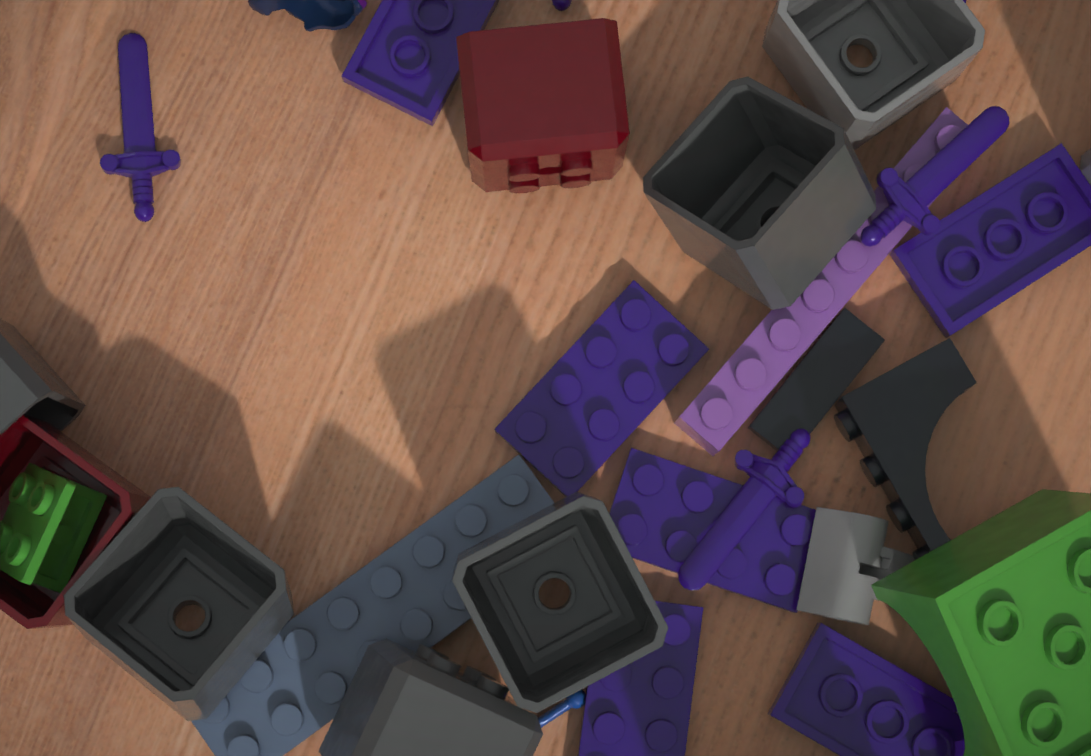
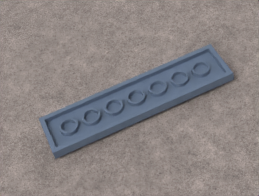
(396, 597)

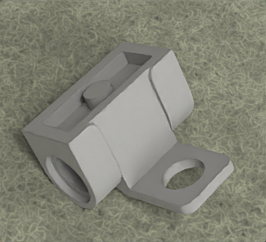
(844, 562)

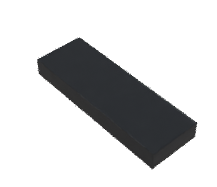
(817, 380)

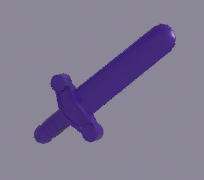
(140, 156)
(910, 199)
(766, 481)

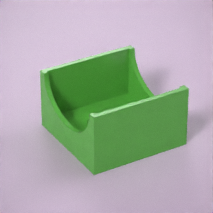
(1010, 625)

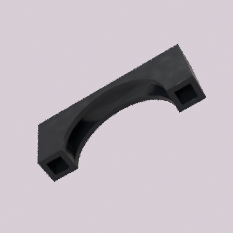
(893, 427)

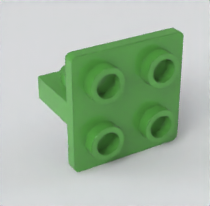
(46, 527)

